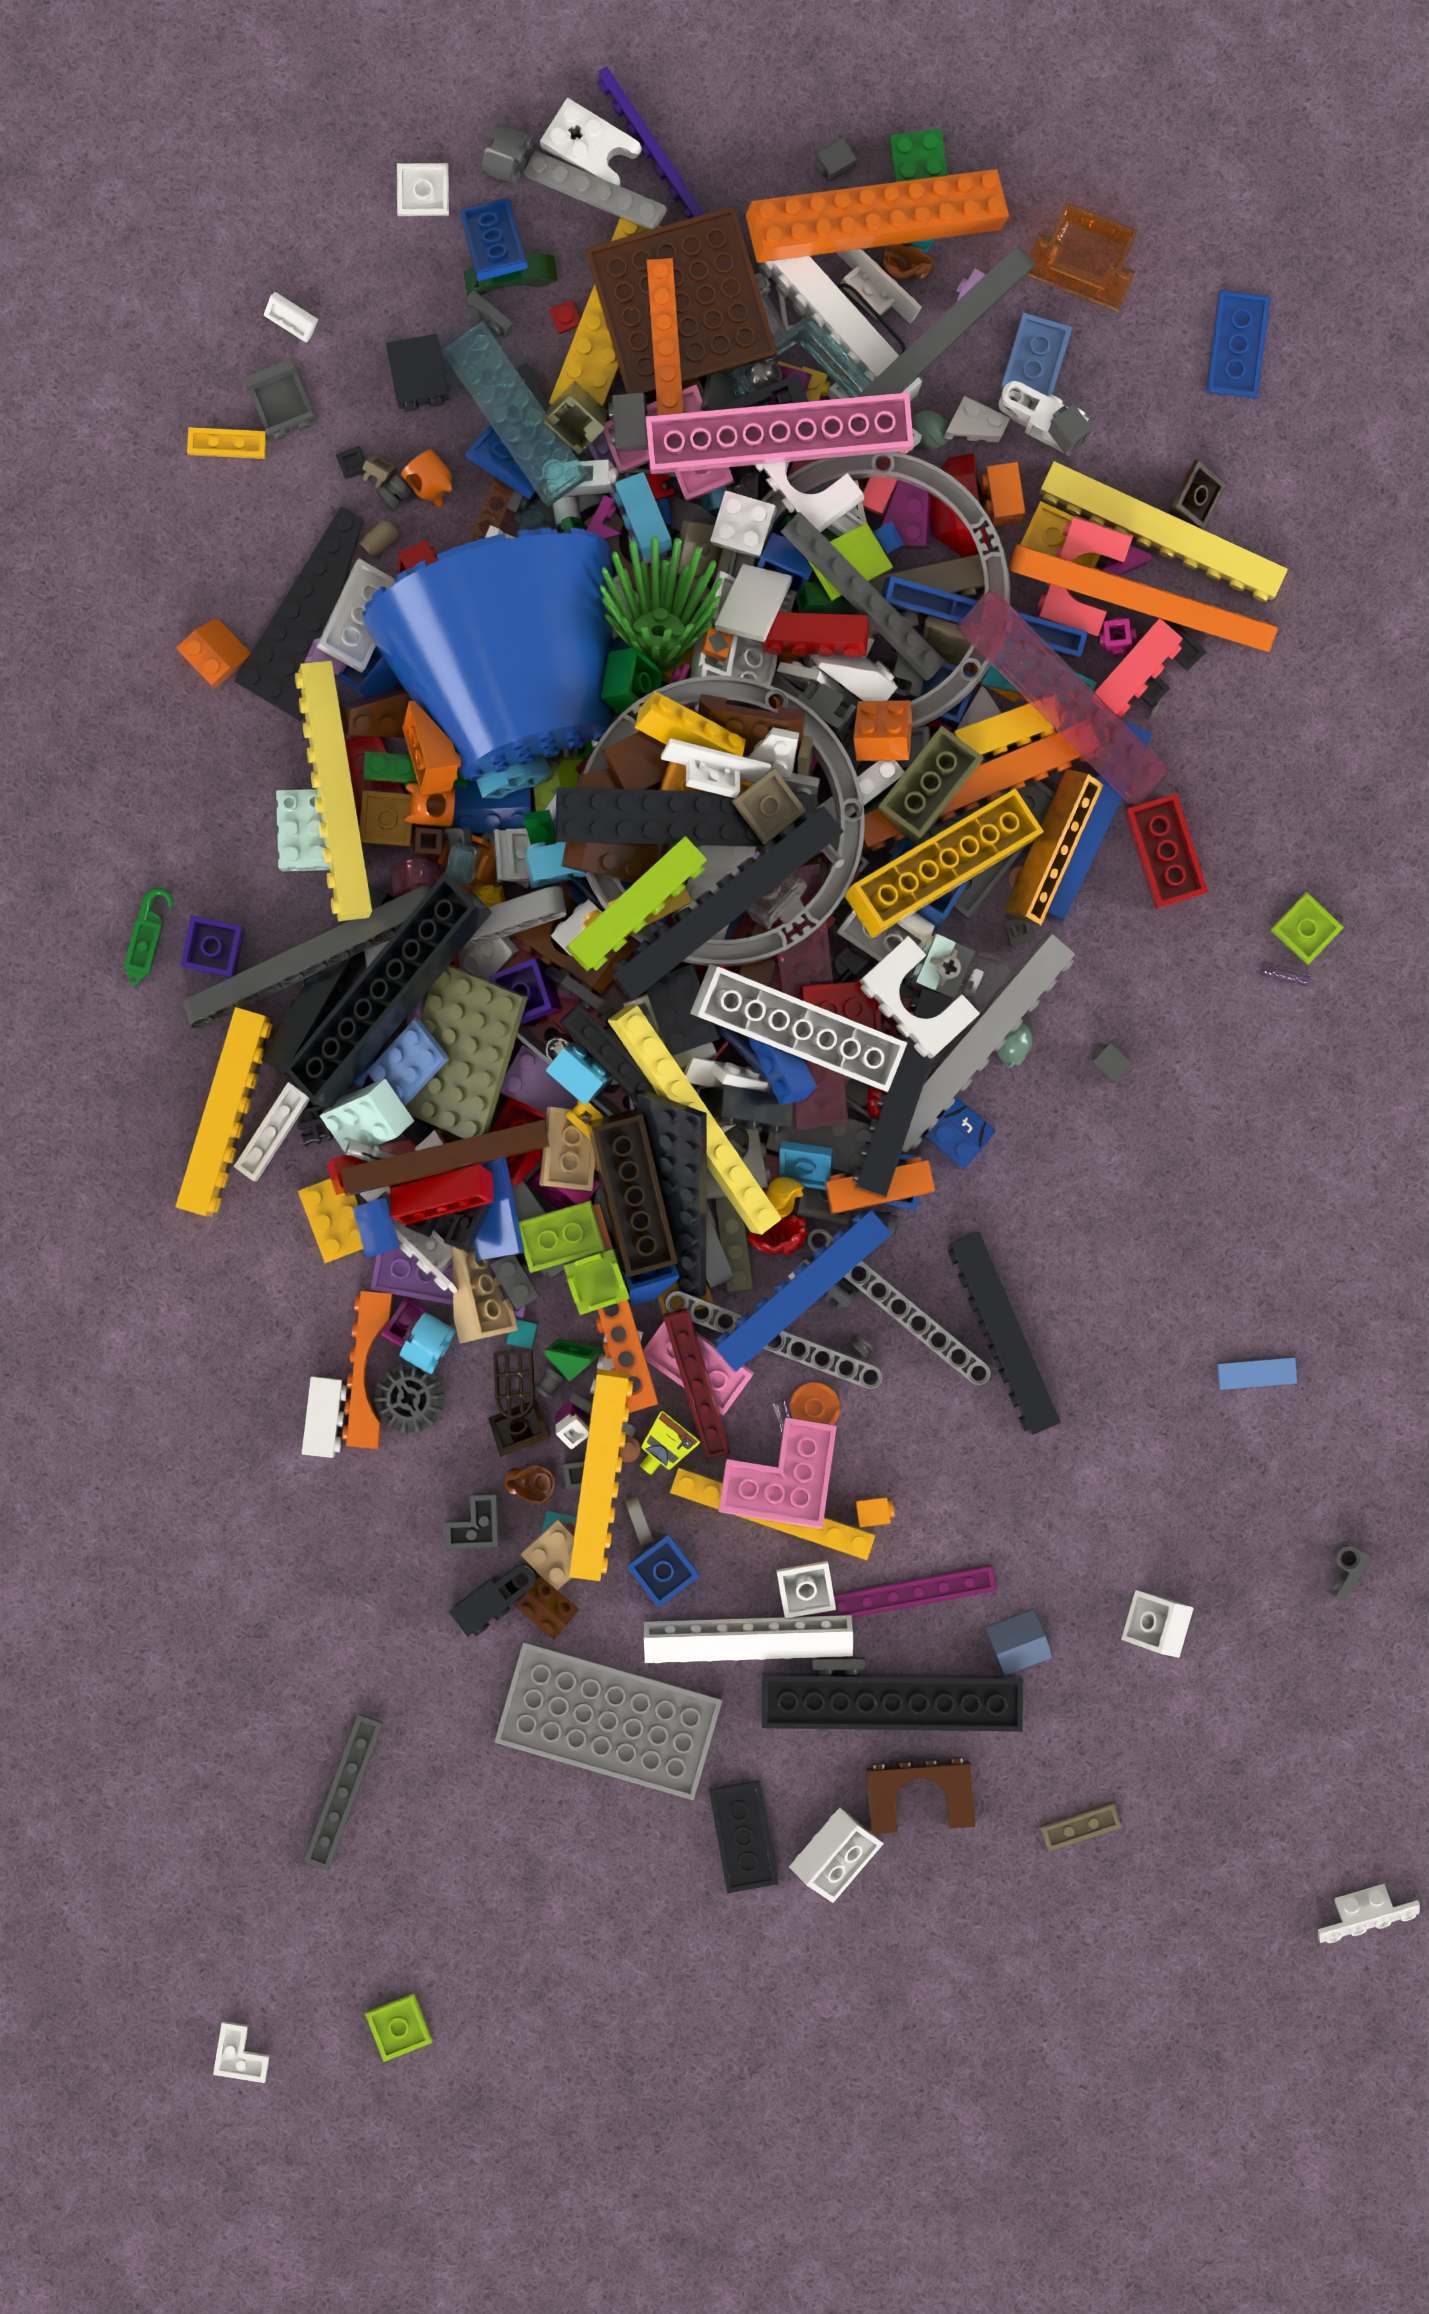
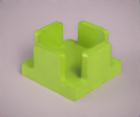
(596, 1282)

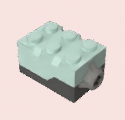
(941, 967)

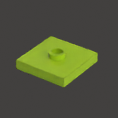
(1307, 928)
(398, 2027)

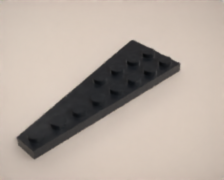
(302, 617)
(680, 1159)

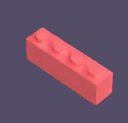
(1138, 666)

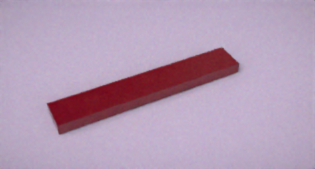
(697, 1383)

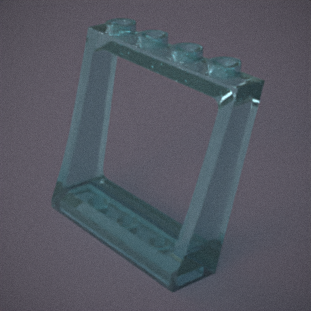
(821, 348)

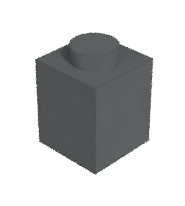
(835, 160)
(1110, 1062)

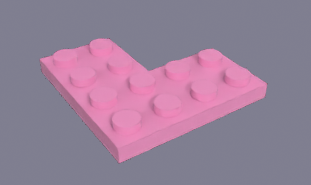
(693, 482)
(795, 1489)

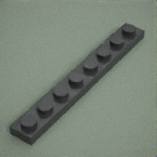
(863, 596)

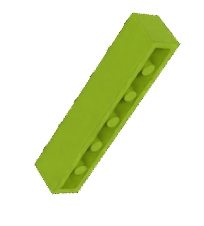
(636, 903)

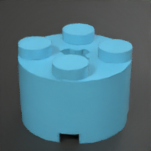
(427, 1342)

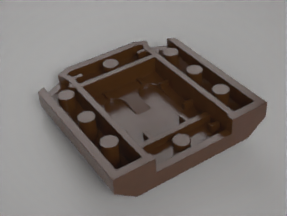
(752, 723)
(611, 860)

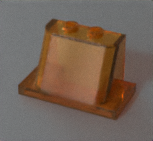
(1086, 256)

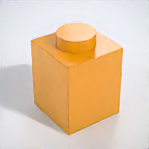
(874, 1511)

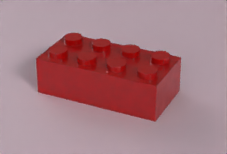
(1165, 851)

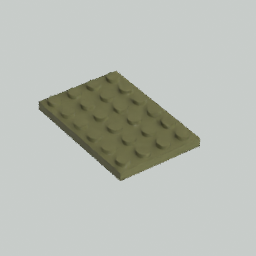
(477, 1030)

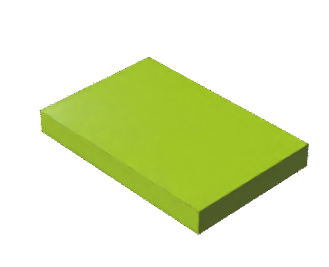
(862, 552)
(561, 1236)

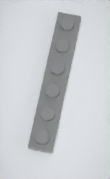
(595, 191)

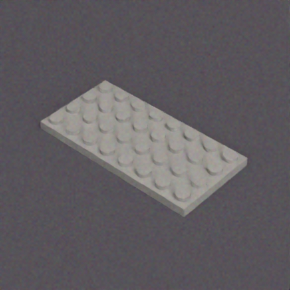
(608, 1720)

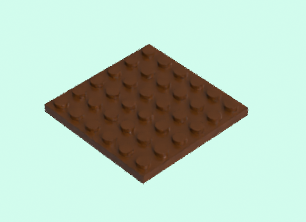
(715, 295)

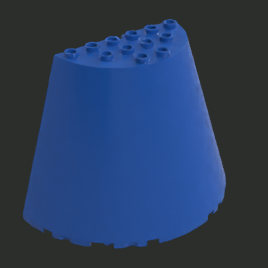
(503, 644)

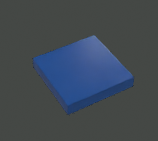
(376, 1227)

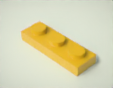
(226, 443)

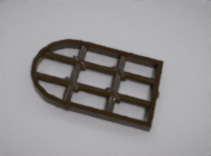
(508, 1374)

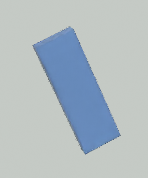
(1257, 1373)

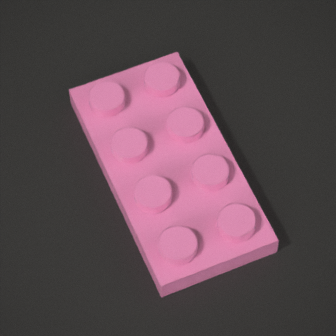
(724, 1381)

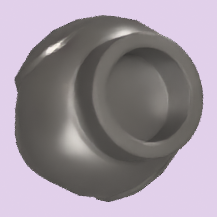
(764, 374)

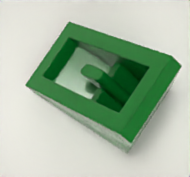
(571, 1357)

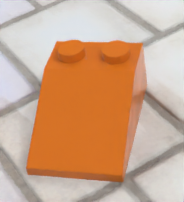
(430, 752)

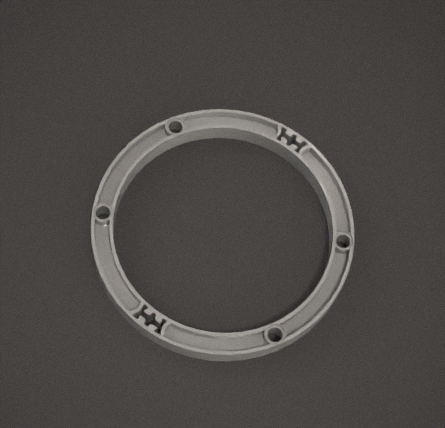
(947, 489)
(845, 792)

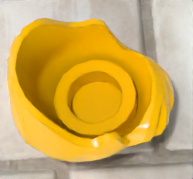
(783, 1193)

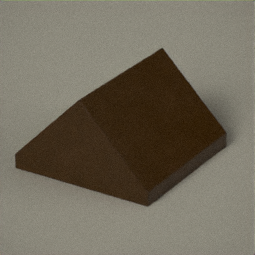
(1197, 495)
(519, 1433)

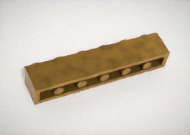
(1053, 847)

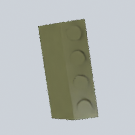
(930, 784)

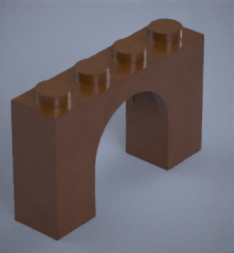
(539, 940)
(886, 1782)

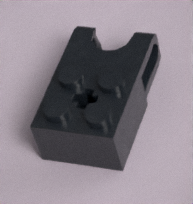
(492, 1600)

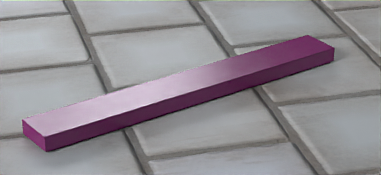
(913, 1592)

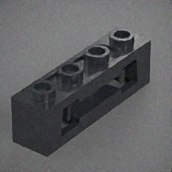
(794, 394)

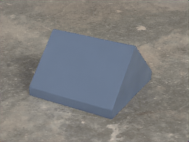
(1019, 1642)

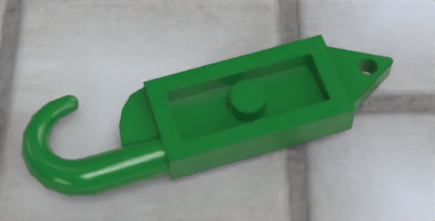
(145, 937)

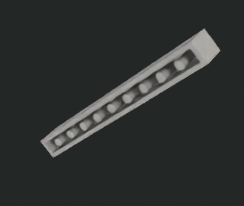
(988, 1032)

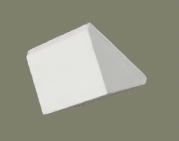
(806, 1589)

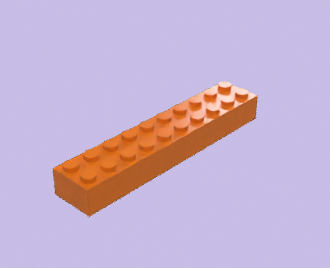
(876, 215)

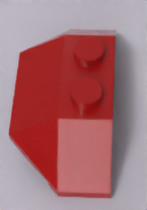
(946, 524)

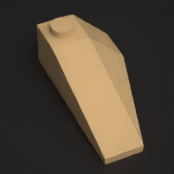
(478, 1303)

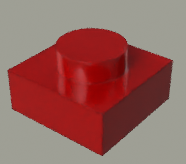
(565, 317)

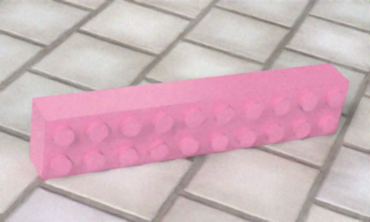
(779, 433)

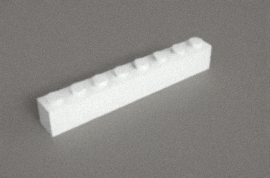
(748, 1639)

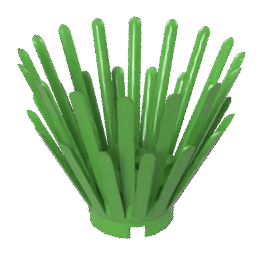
(659, 627)

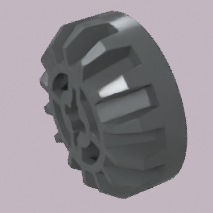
(420, 1418)

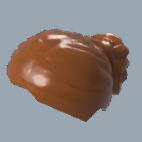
(918, 263)
(542, 1483)

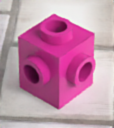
(1118, 628)

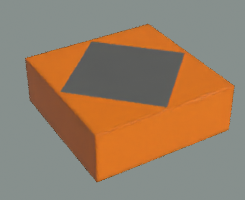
(716, 644)

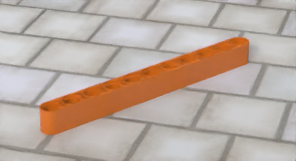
(1142, 598)

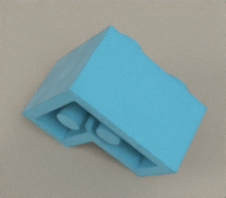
(579, 1073)

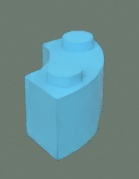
(515, 778)

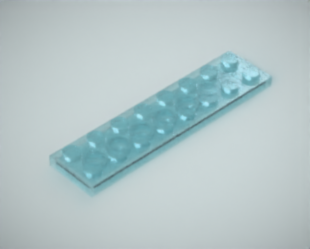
(514, 414)

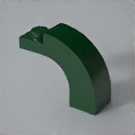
(539, 273)

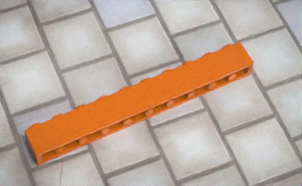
(987, 782)

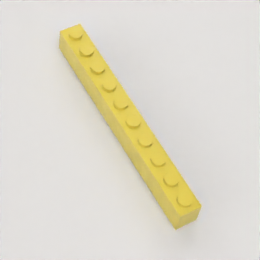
(1163, 532)
(334, 791)
(672, 1084)

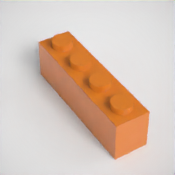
(907, 1182)

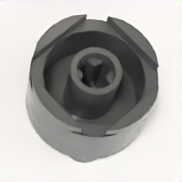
(507, 153)

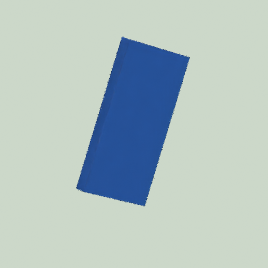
(493, 239)
(1238, 344)
(500, 1229)

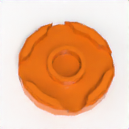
(813, 1398)

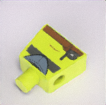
(666, 1443)

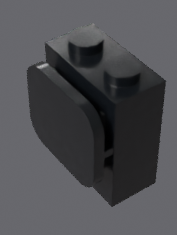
(417, 372)

